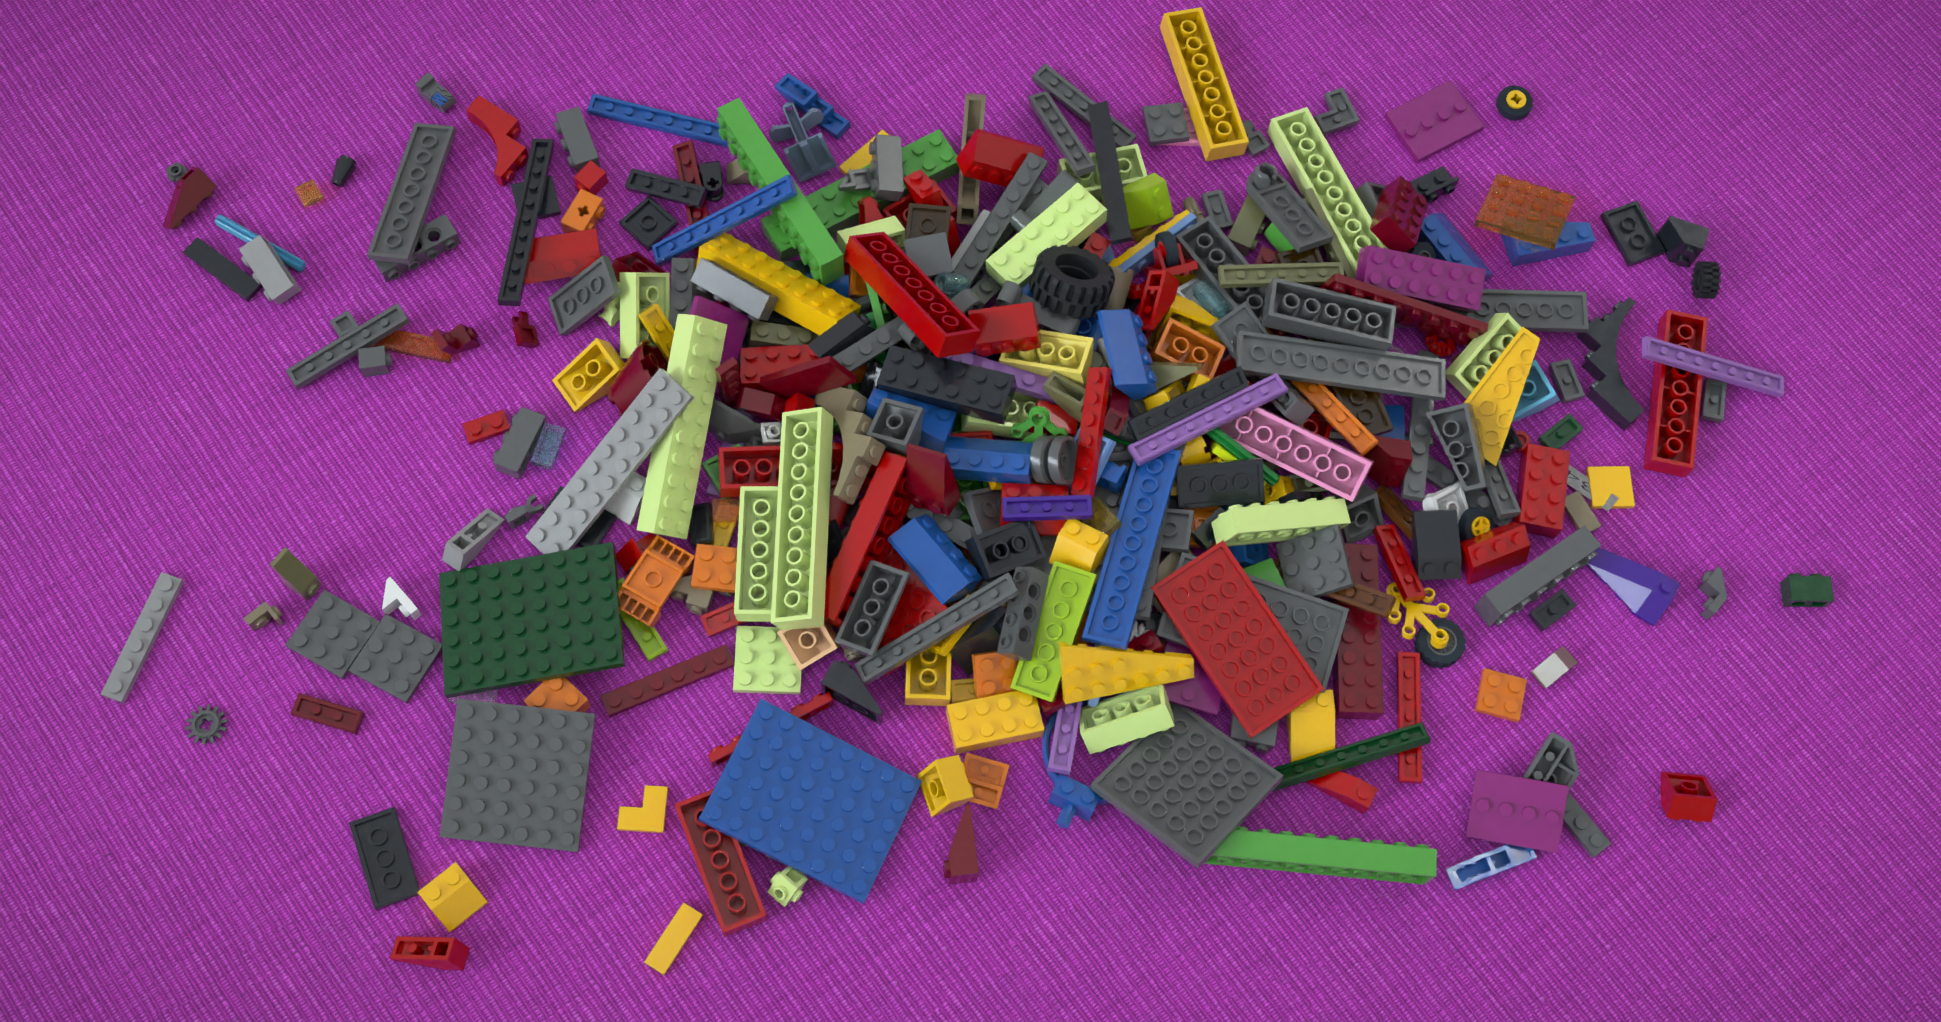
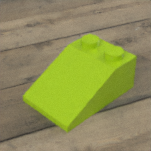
(1147, 201)

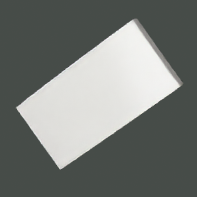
(771, 433)

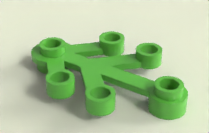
(1039, 423)

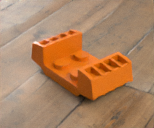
(654, 580)

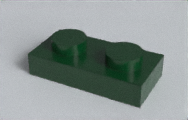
(1561, 433)

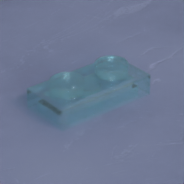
(548, 446)

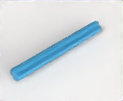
(247, 235)

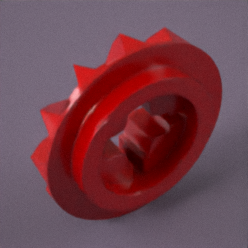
(1440, 348)

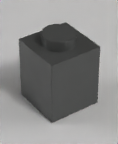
(374, 361)

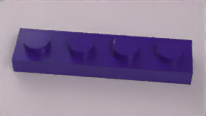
(1047, 508)

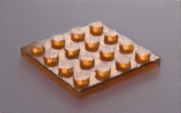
(1525, 211)

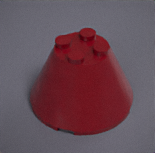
(636, 374)

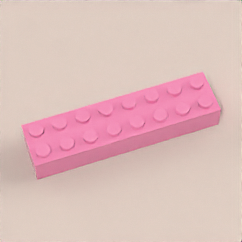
(1300, 451)

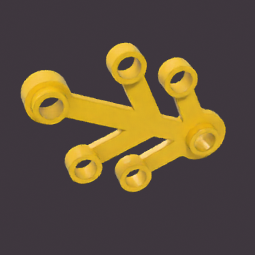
(1418, 611)

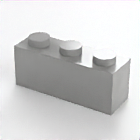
(269, 270)

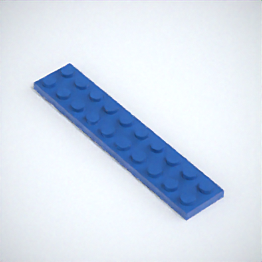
(1131, 552)

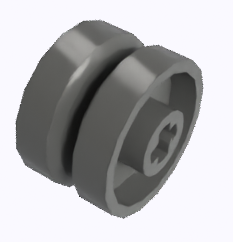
(1053, 459)

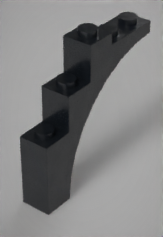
(1609, 389)

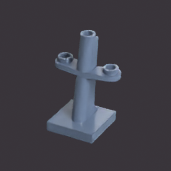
(808, 155)

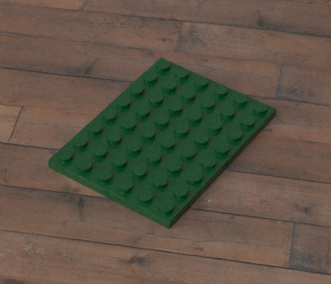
(530, 620)

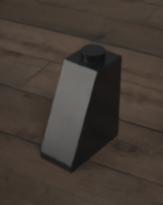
(842, 335)

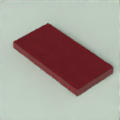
(808, 378)

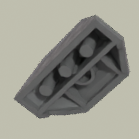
(731, 425)
(1554, 762)

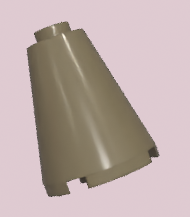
(1121, 289)

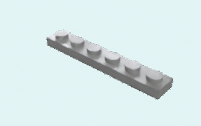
(142, 638)

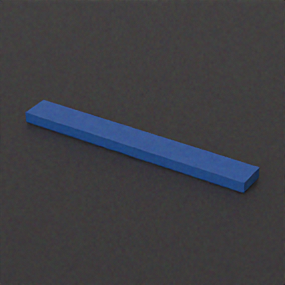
(655, 119)
(724, 220)

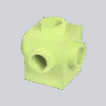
(787, 886)

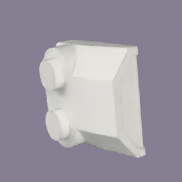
(1446, 499)

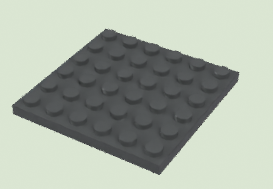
(518, 775)
(1187, 785)

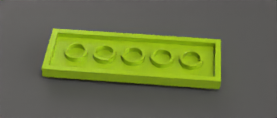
(1060, 621)

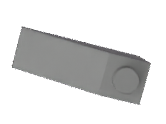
(470, 540)

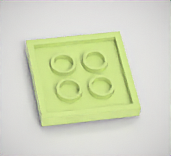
(764, 663)

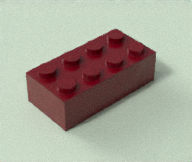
(1399, 215)

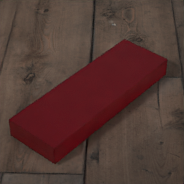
(327, 713)

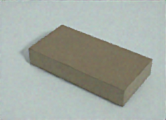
(1580, 512)

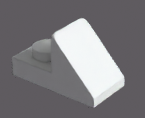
(396, 598)

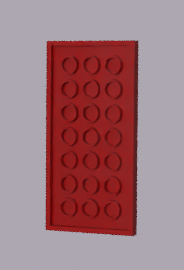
(1236, 639)

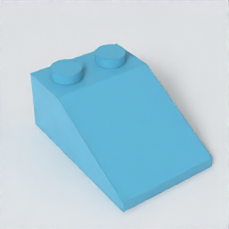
(1536, 394)

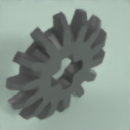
(198, 720)

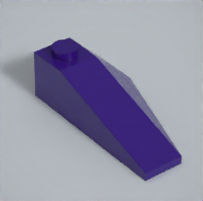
(1640, 587)

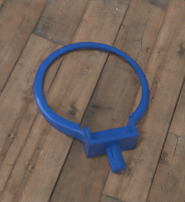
(1068, 793)

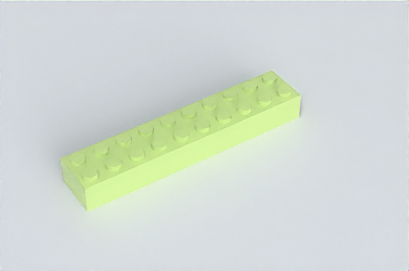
(1316, 167)
(679, 453)
(802, 519)

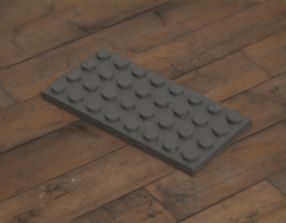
(1309, 621)

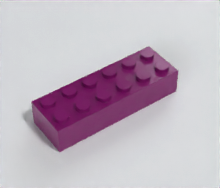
(1422, 278)

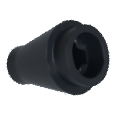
(343, 169)

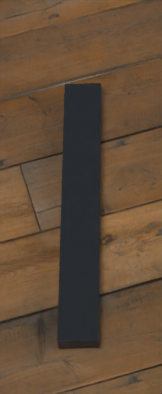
(1109, 173)

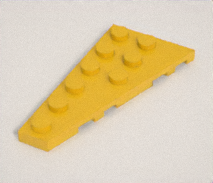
(1500, 391)
(1109, 670)

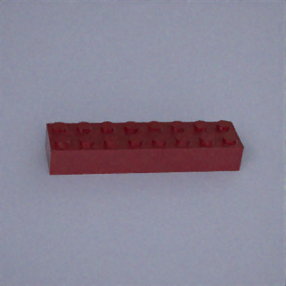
(1359, 653)

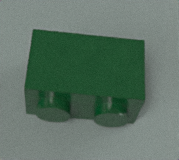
(1806, 590)

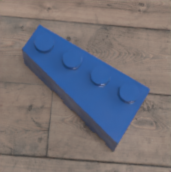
(1574, 239)
(937, 422)

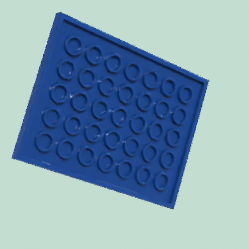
(810, 801)

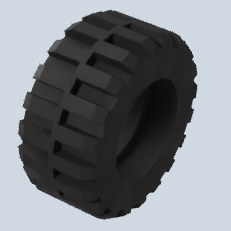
(1071, 281)

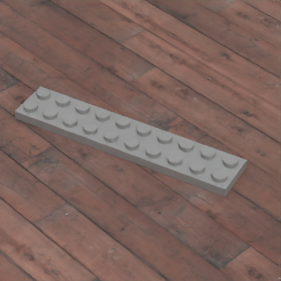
(611, 464)

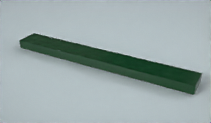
(1352, 755)

